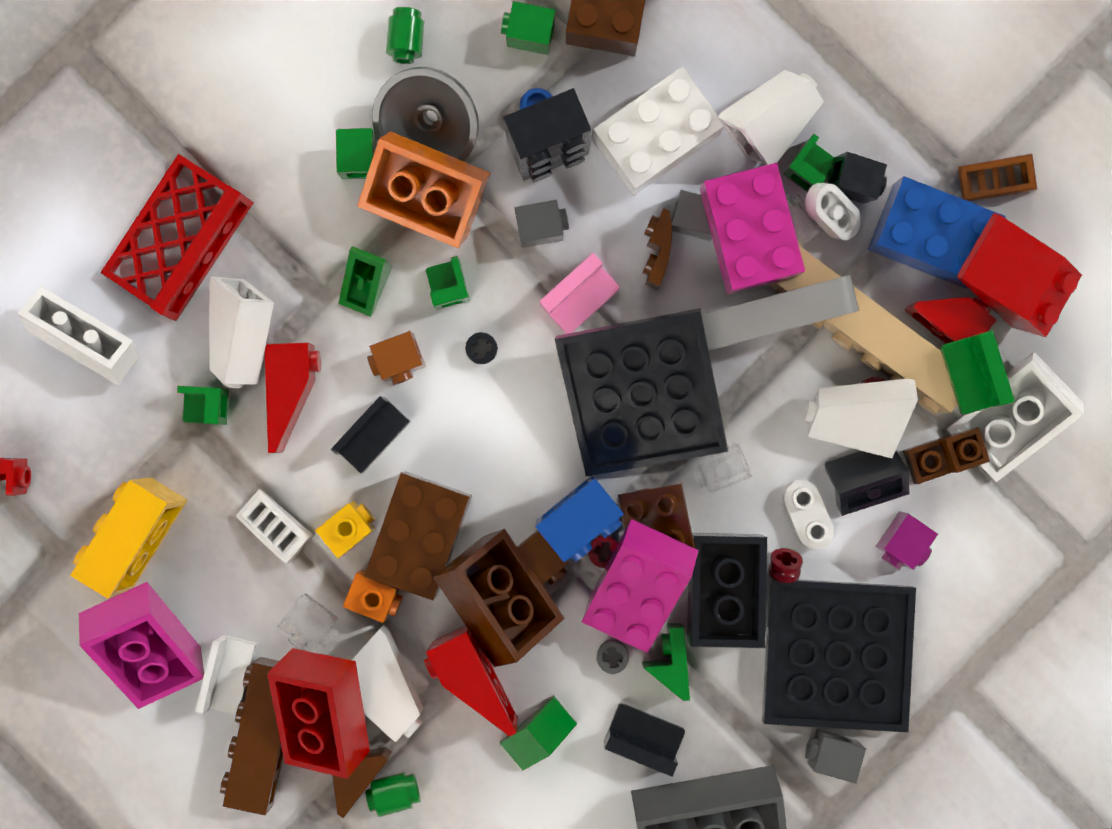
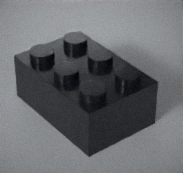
(548, 135)
(728, 591)

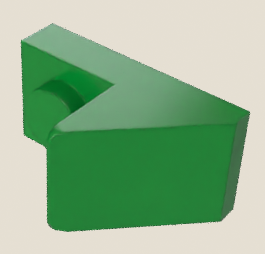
(672, 671)

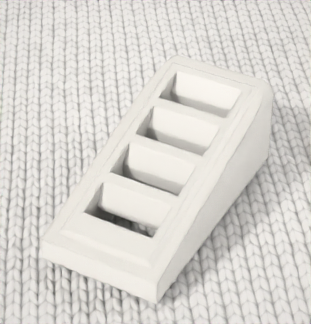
(292, 525)

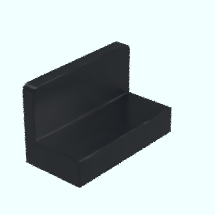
(371, 434)
(867, 480)
(644, 739)

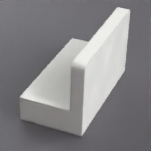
(224, 674)

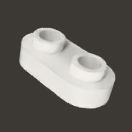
(833, 211)
(807, 515)

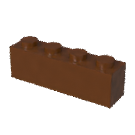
(256, 749)

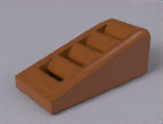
(1027, 172)

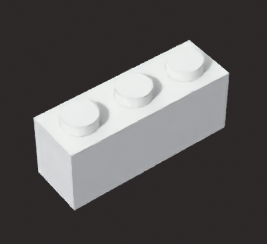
(78, 335)

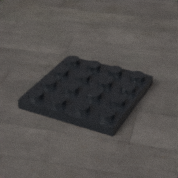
(642, 392)
(839, 655)

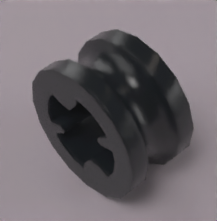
(473, 340)

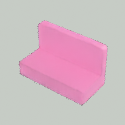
(579, 294)

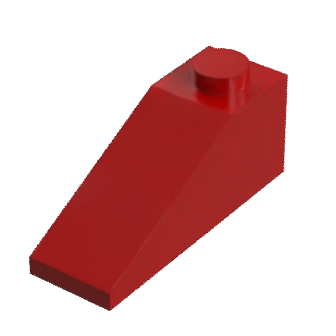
(289, 381)

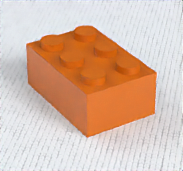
(423, 189)

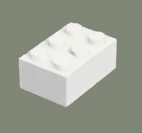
(657, 131)

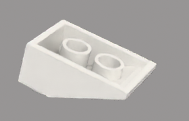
(1019, 429)

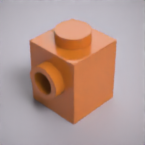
(372, 598)

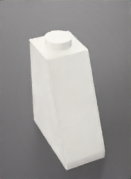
(772, 116)
(237, 330)
(862, 415)
(387, 687)

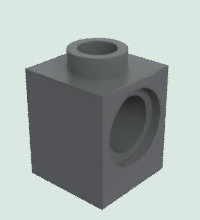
(835, 755)

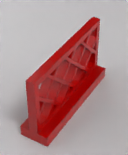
(196, 258)

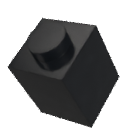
(858, 177)

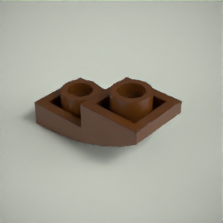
(660, 240)
(946, 455)

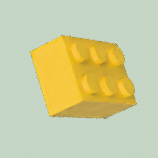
(127, 536)

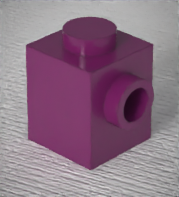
(906, 542)

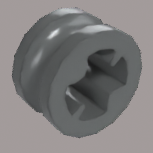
(605, 664)

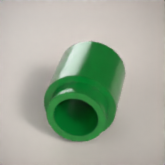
(405, 35)
(393, 794)

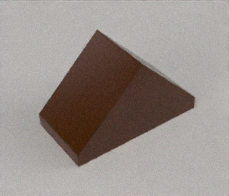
(349, 790)

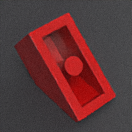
(952, 317)

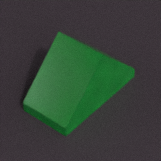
(363, 281)
(539, 734)

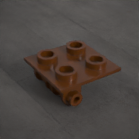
(659, 509)

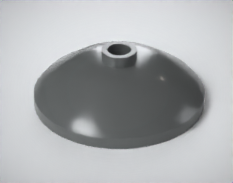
(404, 104)

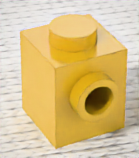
(347, 528)

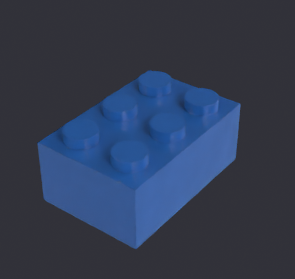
(928, 229)
(579, 519)

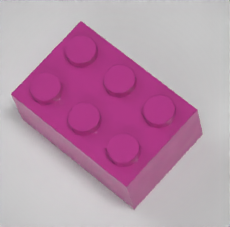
(751, 228)
(640, 586)
(141, 645)

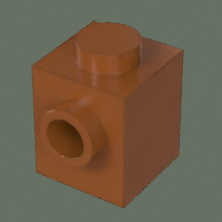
(396, 358)

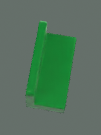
(977, 373)

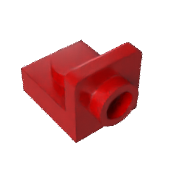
(16, 474)

